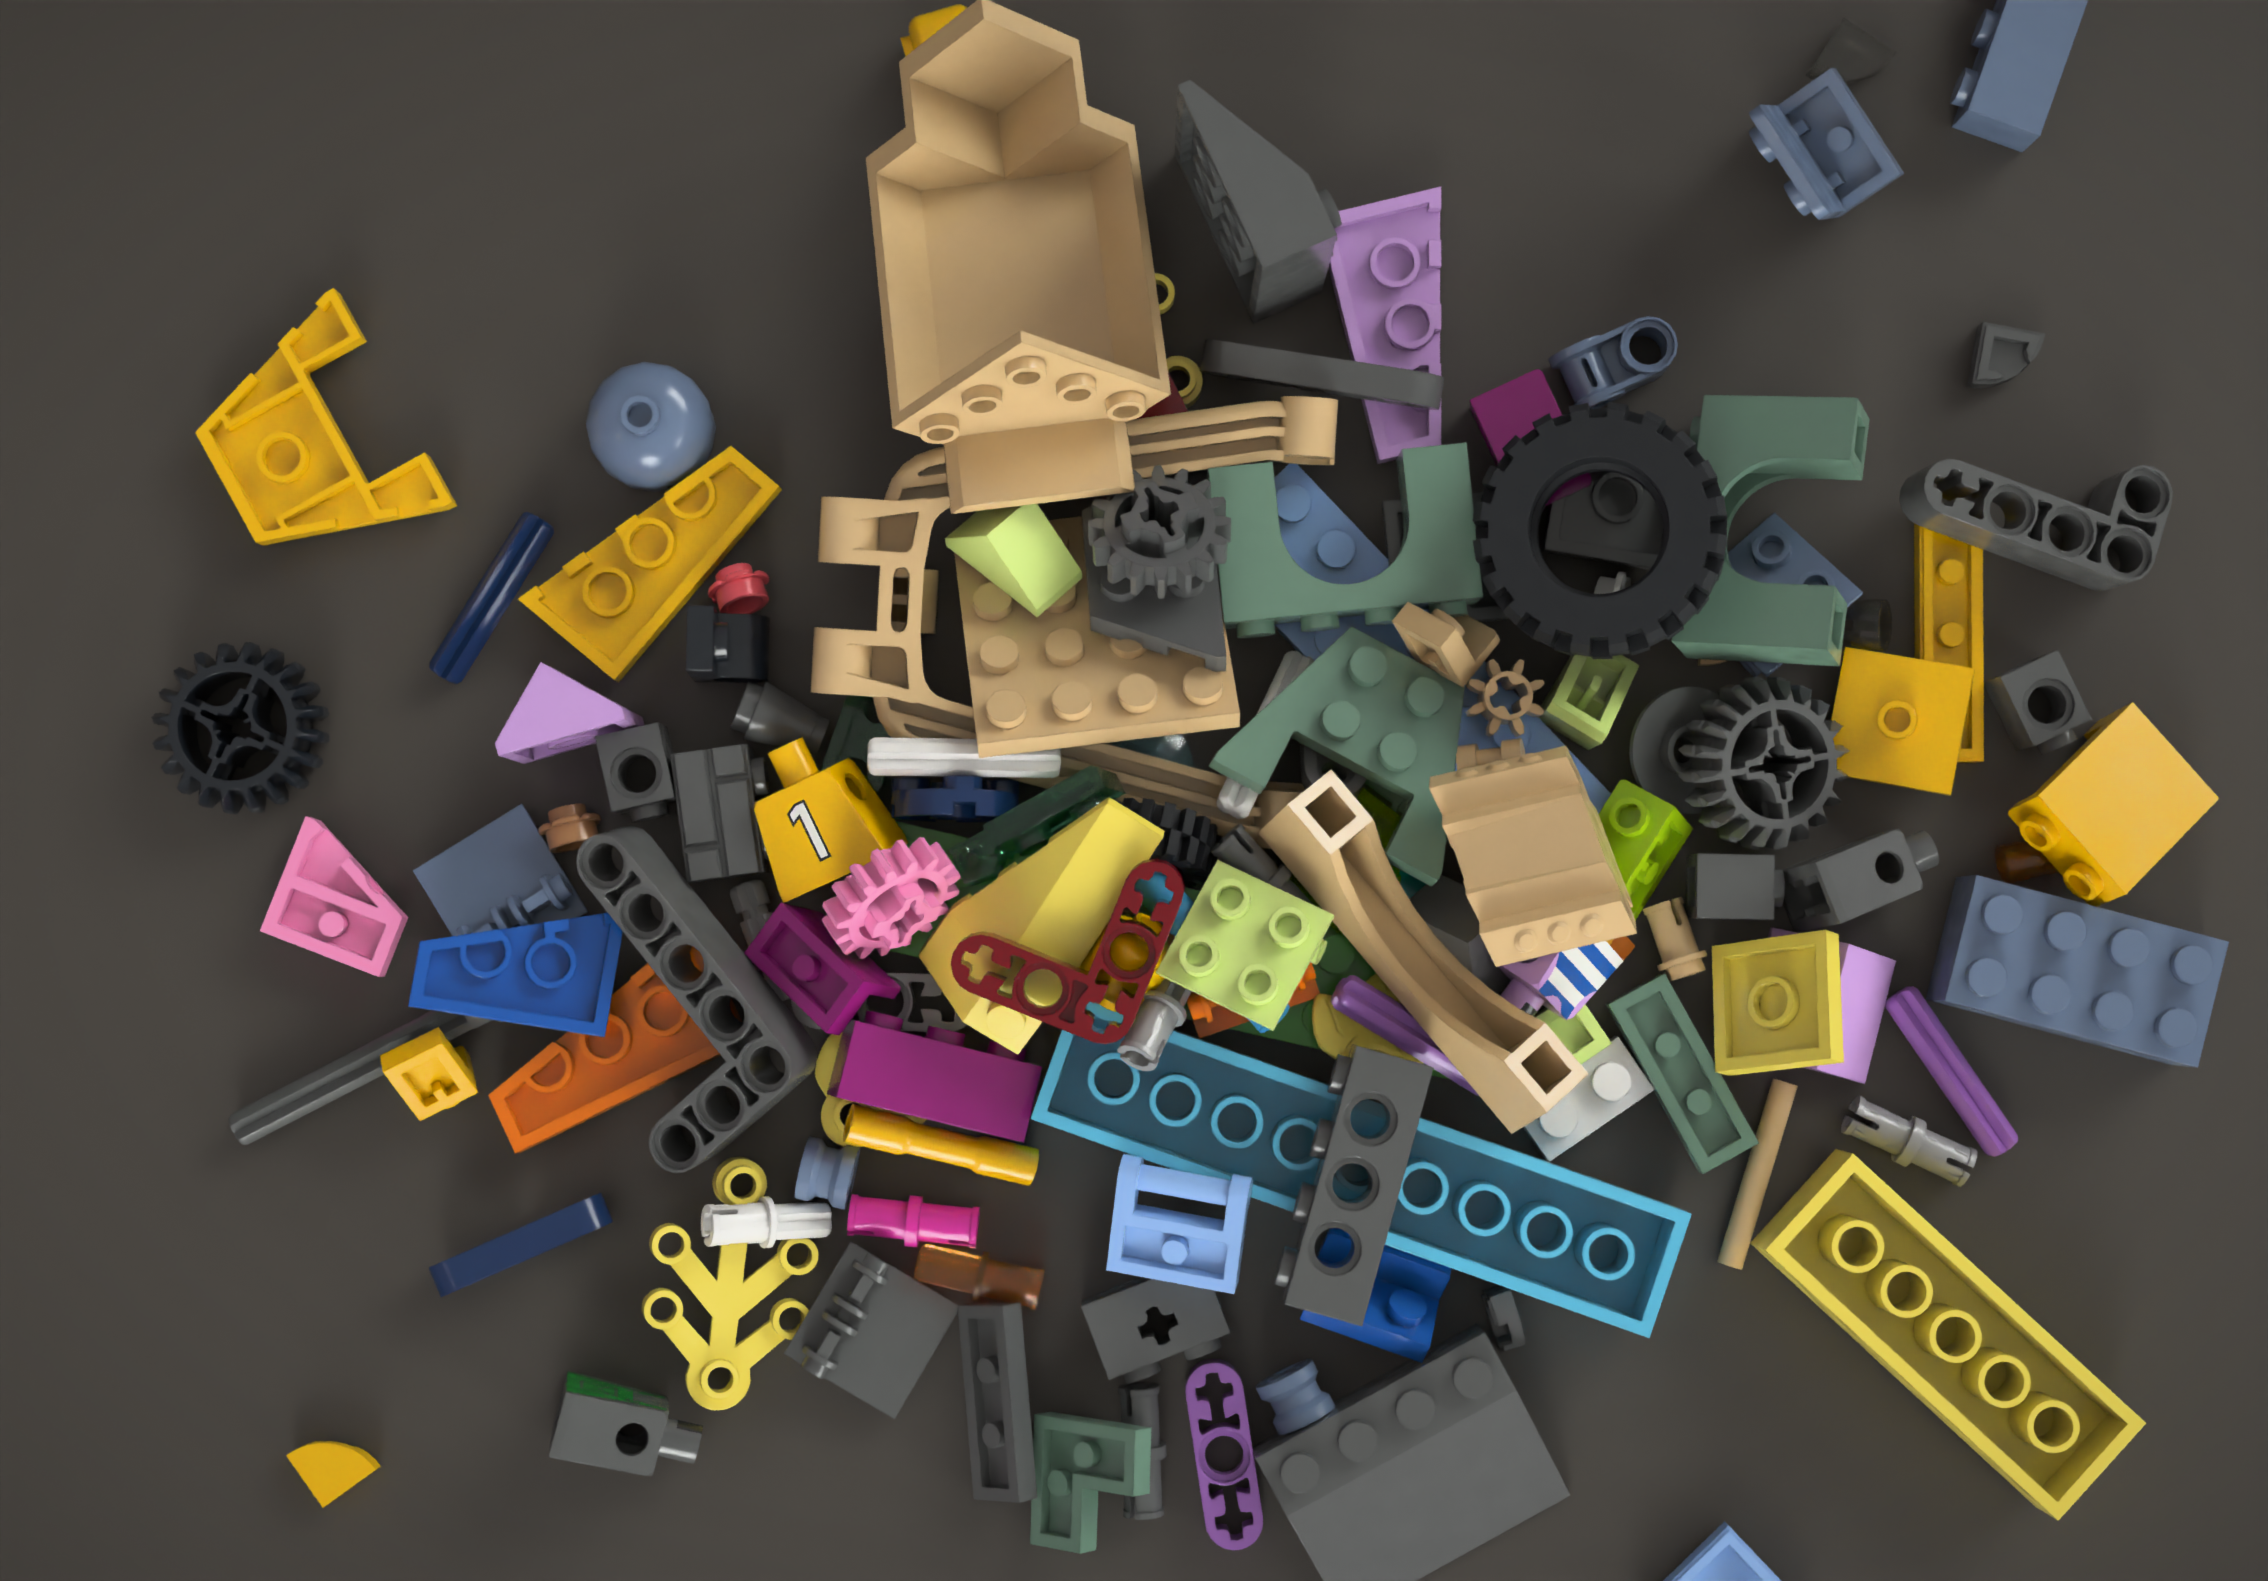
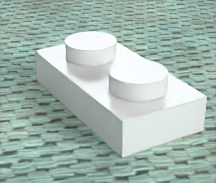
(1608, 1089)

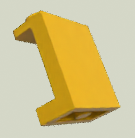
(2113, 807)

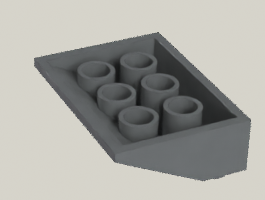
(1257, 205)
(1413, 1467)

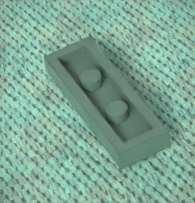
(1682, 1073)

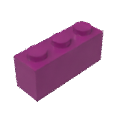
(935, 1077)

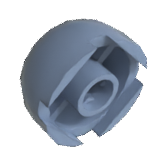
(650, 426)

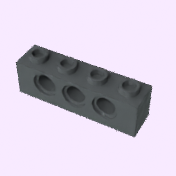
(1345, 1287)

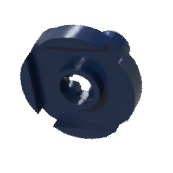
(956, 798)

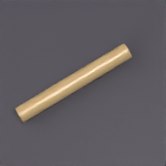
(1757, 1174)

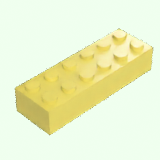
(1948, 1333)

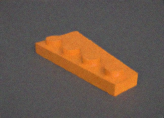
(585, 1075)

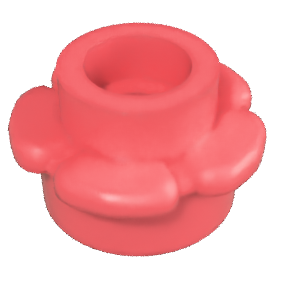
(739, 589)

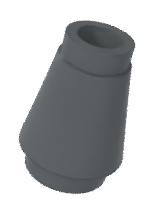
(776, 718)

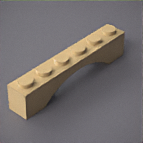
(1494, 1045)

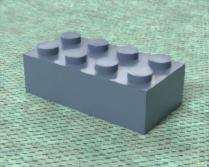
(2077, 970)

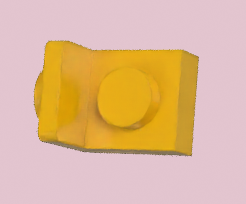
(430, 1073)

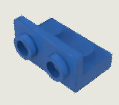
(1401, 1301)

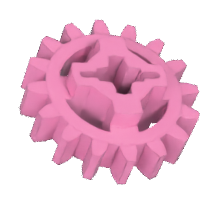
(891, 898)

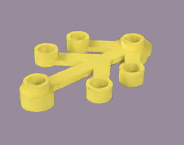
(726, 1298)

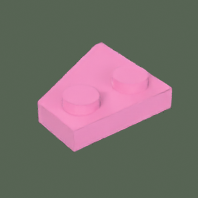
(334, 904)

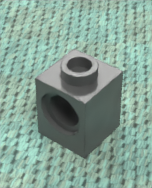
(2010, 698)
(619, 751)
(1733, 887)

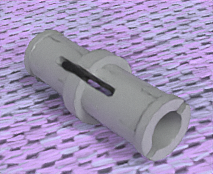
(1909, 1141)

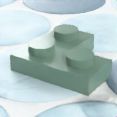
(1075, 1462)

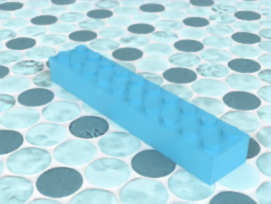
(1459, 1196)

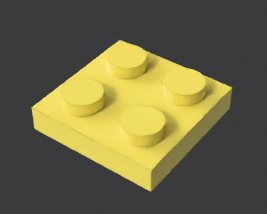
(1777, 1003)

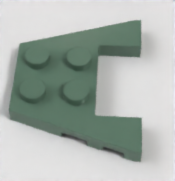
(1377, 719)

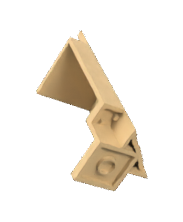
(1014, 267)

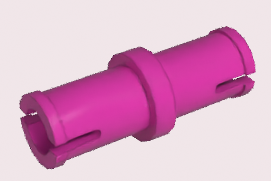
(913, 1221)

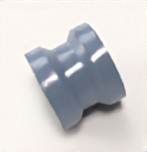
(827, 1173)
(1295, 1396)

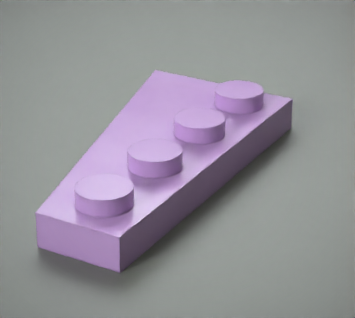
(1391, 307)

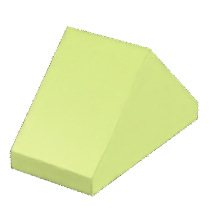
(1017, 554)
(1588, 698)

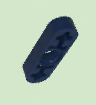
(520, 1244)

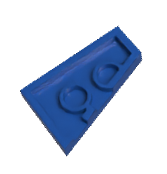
(524, 975)

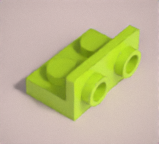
(1643, 838)

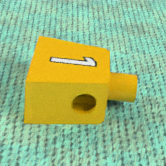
(820, 821)

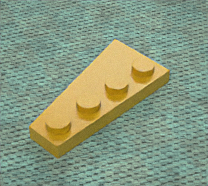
(644, 573)

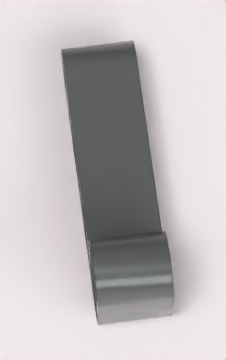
(2030, 511)

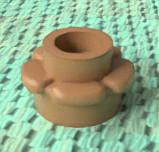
(569, 827)

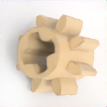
(1500, 715)

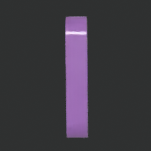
(1247, 1498)

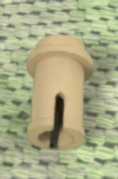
(1675, 939)

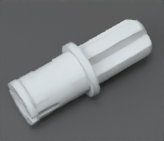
(764, 1222)

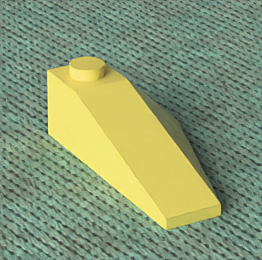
(1048, 903)

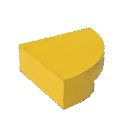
(331, 1468)

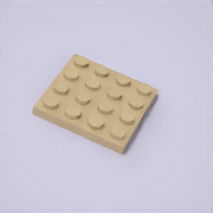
(1064, 686)

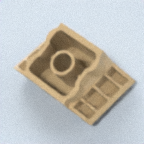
(1533, 856)

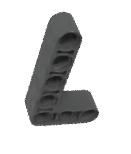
(701, 994)

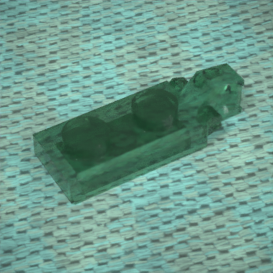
(1032, 823)

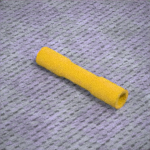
(903, 1136)

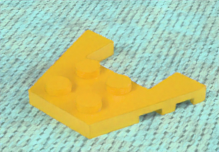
(287, 455)

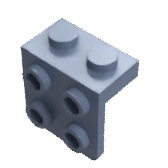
(1824, 147)

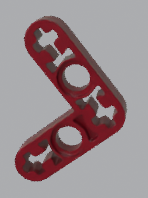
(1078, 984)

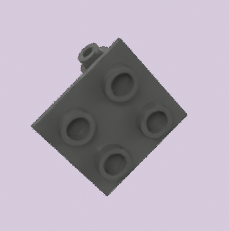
(872, 1330)

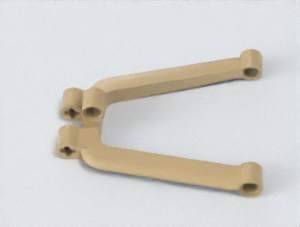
(897, 537)

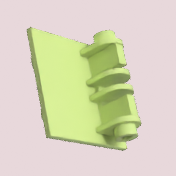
(1246, 945)

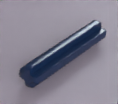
(491, 598)

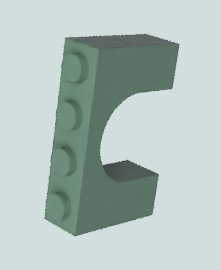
(1751, 446)
(1432, 570)

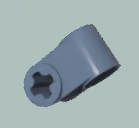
(1603, 367)

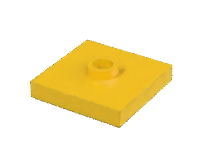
(1901, 719)

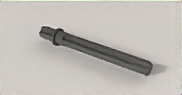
(338, 1077)

